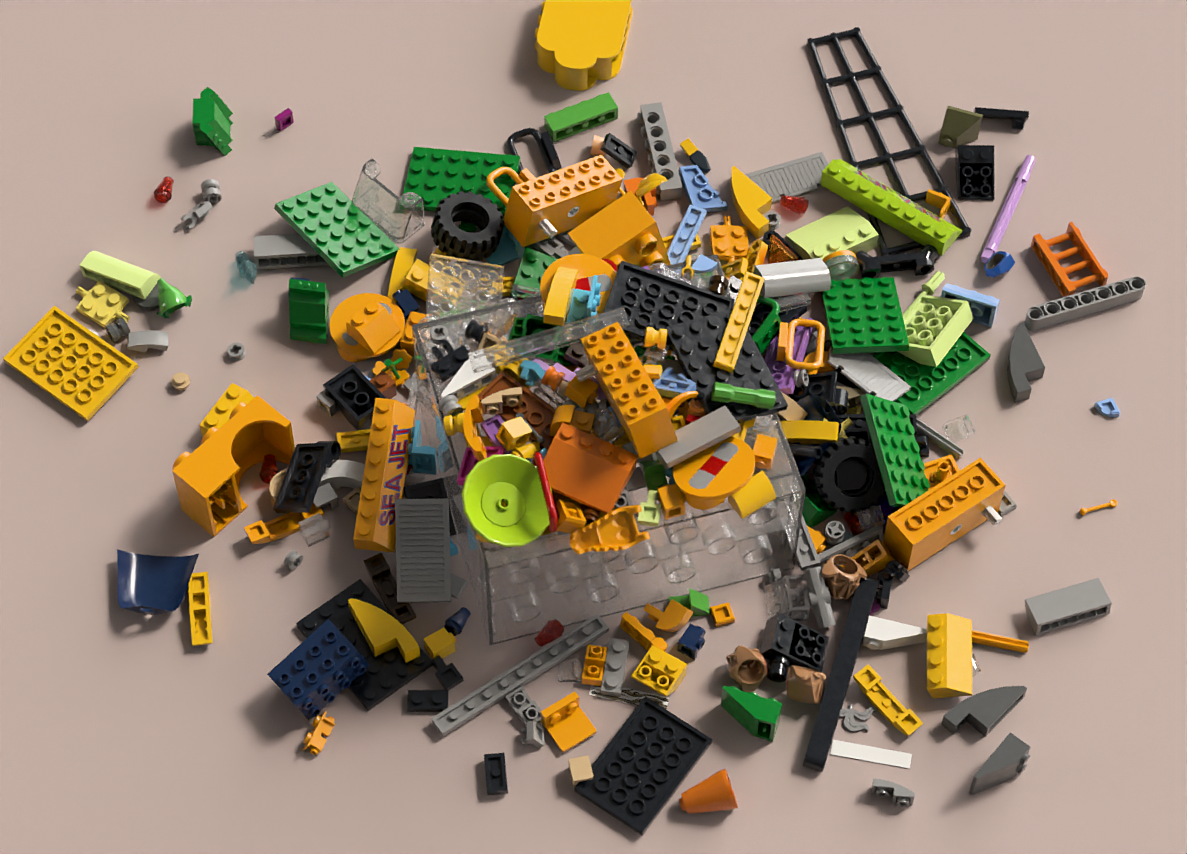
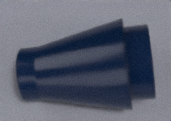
(457, 621)

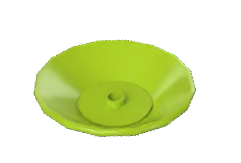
(519, 486)

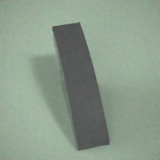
(1023, 364)
(984, 709)

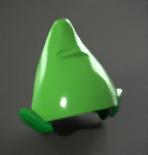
(170, 299)

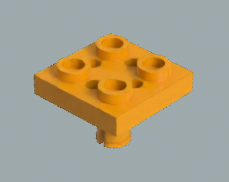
(940, 470)

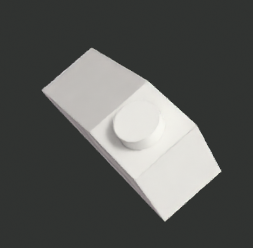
(467, 382)
(889, 634)

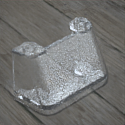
(393, 215)

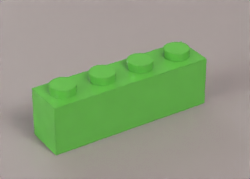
(581, 117)

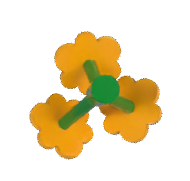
(399, 360)

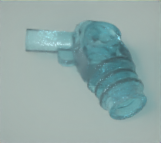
(246, 267)

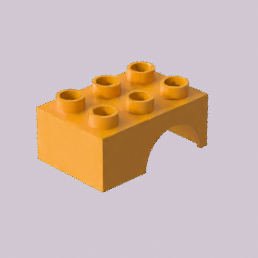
(622, 233)
(212, 473)

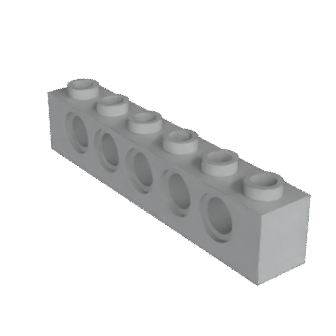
(660, 150)

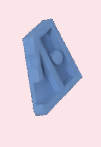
(672, 384)

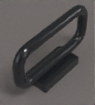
(544, 144)

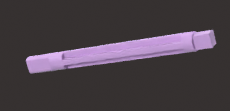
(1008, 208)

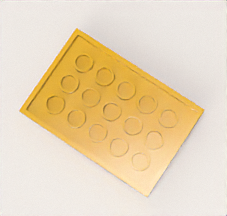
(70, 363)

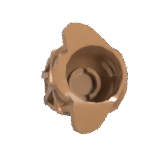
(839, 580)
(747, 667)
(805, 684)

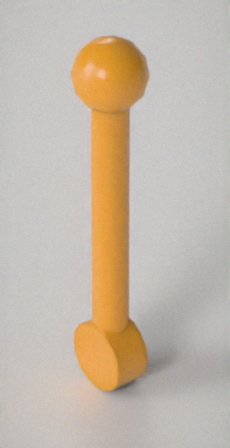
(1113, 503)

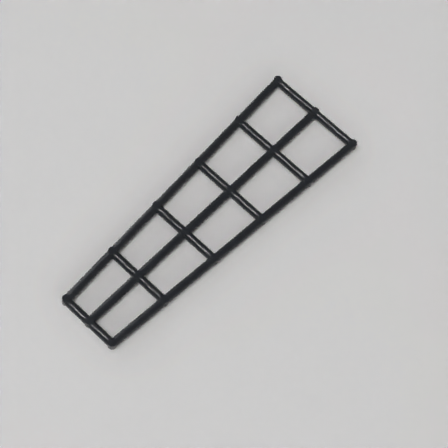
(870, 118)

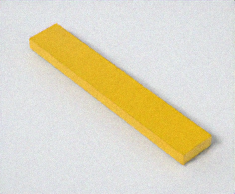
(738, 322)

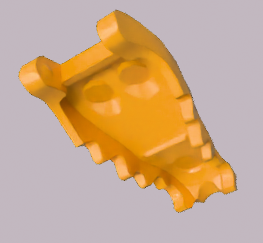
(612, 532)

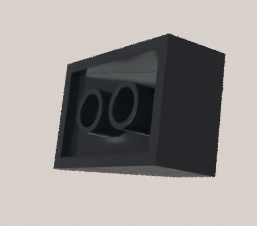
(354, 396)
(430, 490)

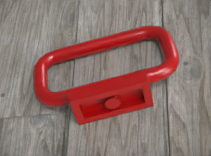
(548, 495)

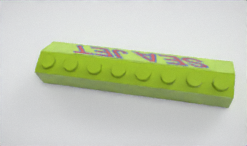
(889, 206)

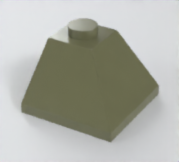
(959, 127)

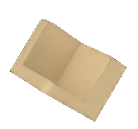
(580, 769)

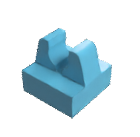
(531, 371)

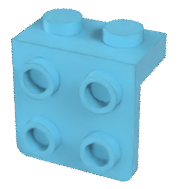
(507, 250)

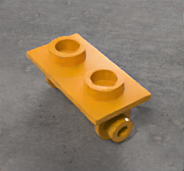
(314, 739)

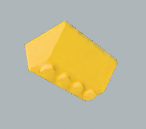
(949, 656)

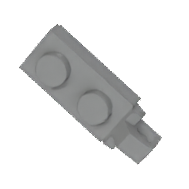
(551, 247)

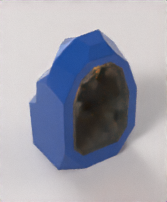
(999, 264)

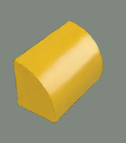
(753, 495)

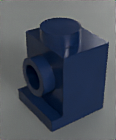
(405, 302)
(691, 641)

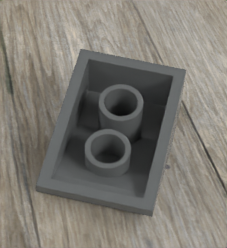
(1002, 765)

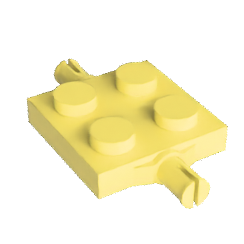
(102, 304)

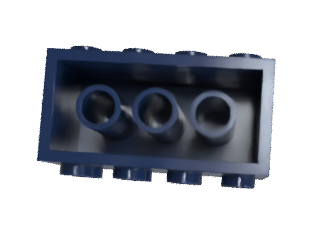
(318, 669)

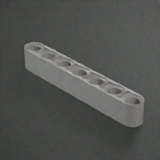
(1077, 302)

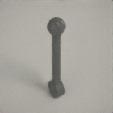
(540, 439)

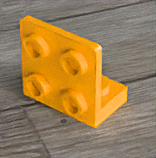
(567, 722)

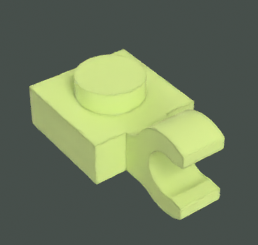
(650, 511)

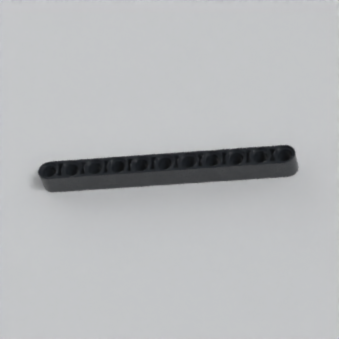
(841, 674)

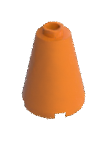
(710, 795)

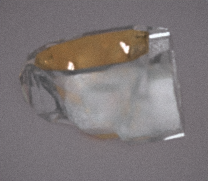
(501, 321)

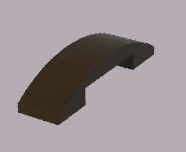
(387, 588)

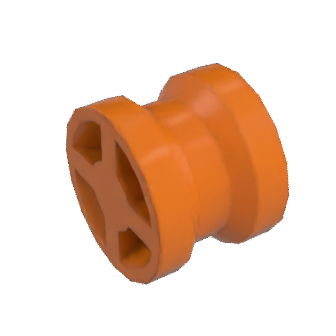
(553, 378)

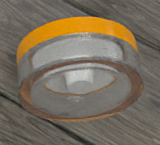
(842, 265)

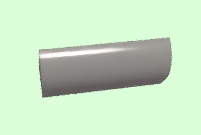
(284, 252)
(793, 277)
(699, 436)
(1067, 606)

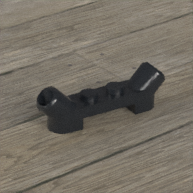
(919, 262)

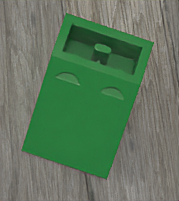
(753, 712)

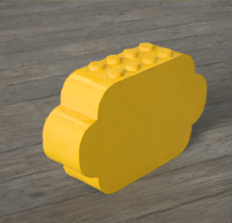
(582, 40)

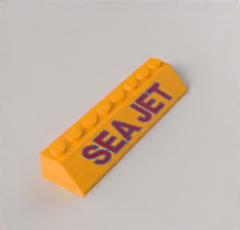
(383, 475)

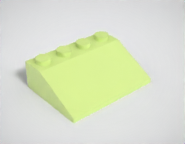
(834, 233)
(934, 327)

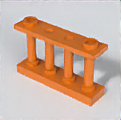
(1058, 273)

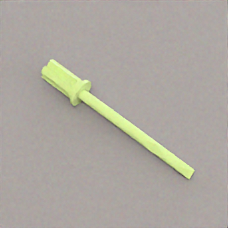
(930, 286)

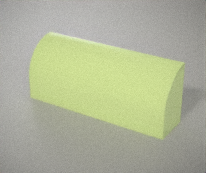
(119, 274)

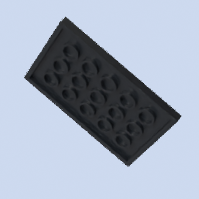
(659, 300)
(696, 348)
(386, 671)
(644, 765)

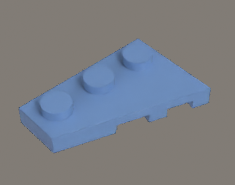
(699, 191)

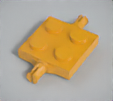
(729, 241)

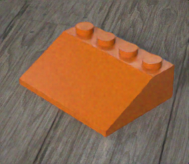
(588, 468)

